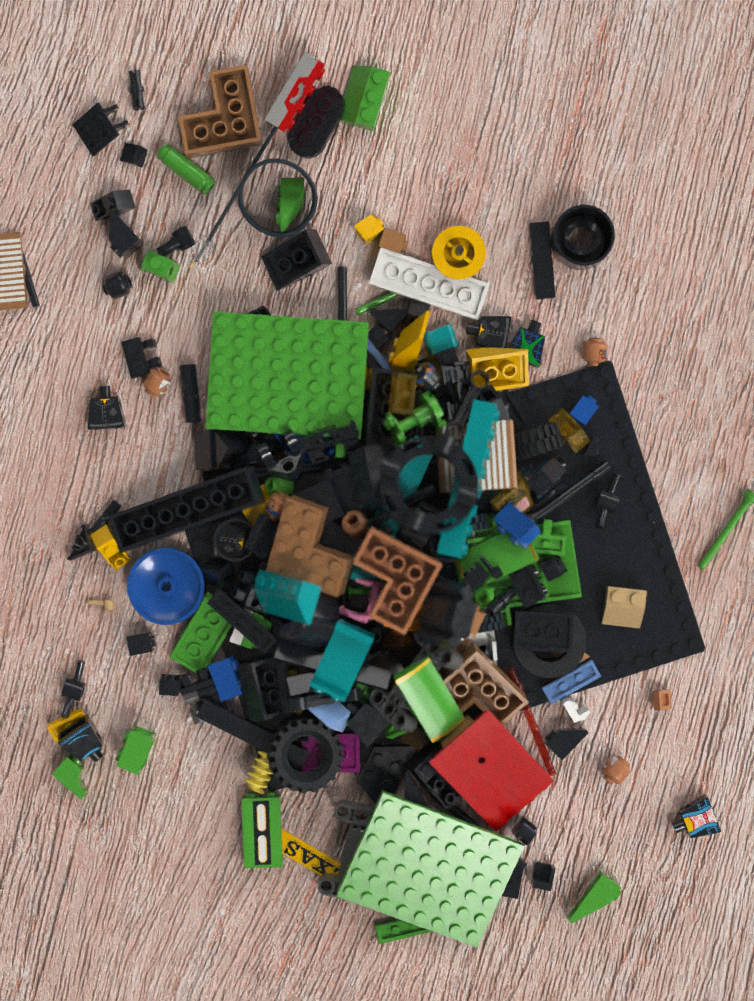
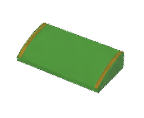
(498, 552)
(429, 698)

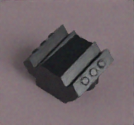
(446, 614)

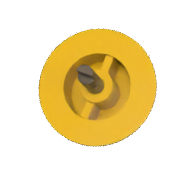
(459, 252)

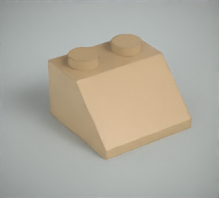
(623, 606)

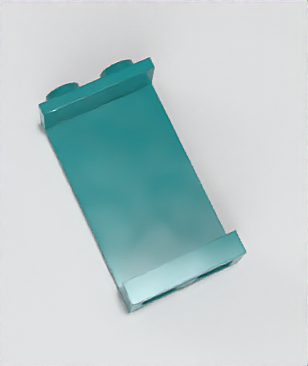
(342, 660)

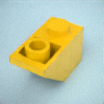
(107, 546)

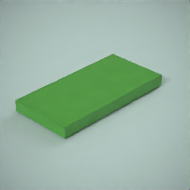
(201, 638)

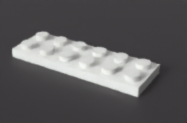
(427, 284)

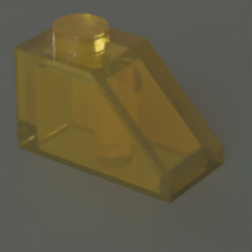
(570, 431)

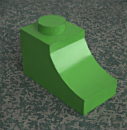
(70, 775)

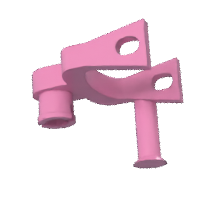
(374, 593)

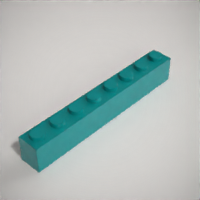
(476, 445)
(409, 481)

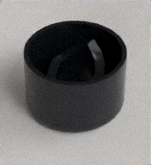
(593, 220)
(313, 635)

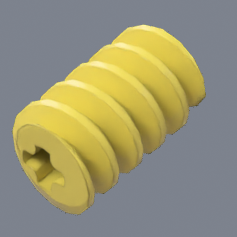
(260, 773)

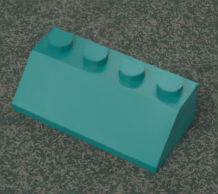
(286, 596)

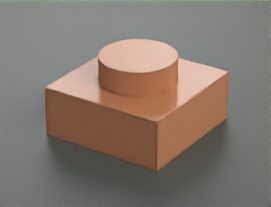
(662, 699)

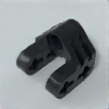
(296, 461)

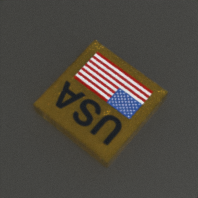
(517, 496)

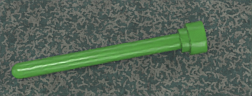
(748, 499)

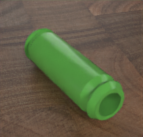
(186, 169)

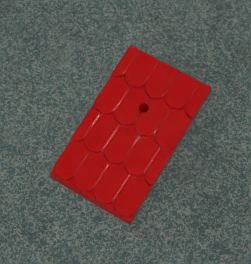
(489, 768)

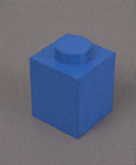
(584, 409)

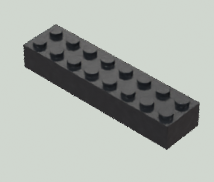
(187, 509)

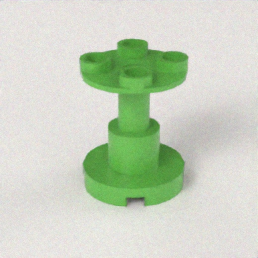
(426, 413)

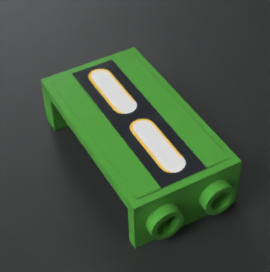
(262, 830)

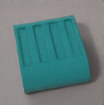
(440, 339)

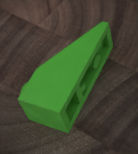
(598, 895)

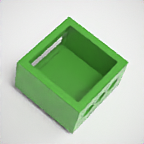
(136, 749)

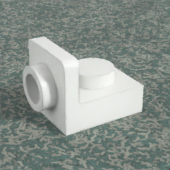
(575, 713)

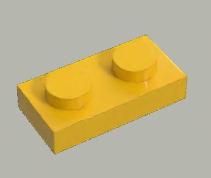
(60, 724)

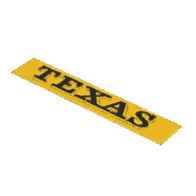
(308, 855)

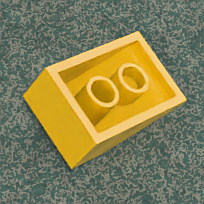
(409, 344)
(505, 367)

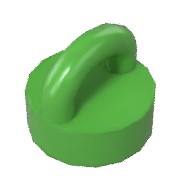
(484, 595)

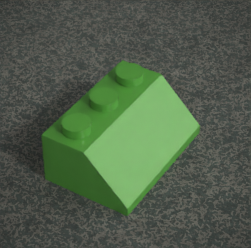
(364, 96)

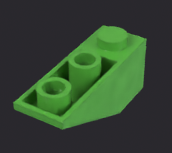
(291, 200)

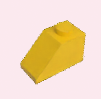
(369, 229)

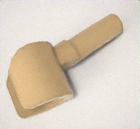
(108, 604)

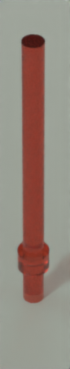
(533, 726)

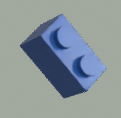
(516, 525)
(226, 678)

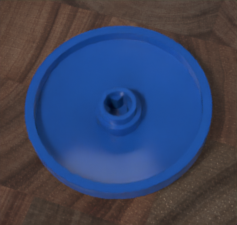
(166, 586)

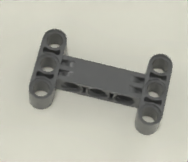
(394, 704)
(355, 831)

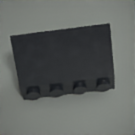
(377, 404)

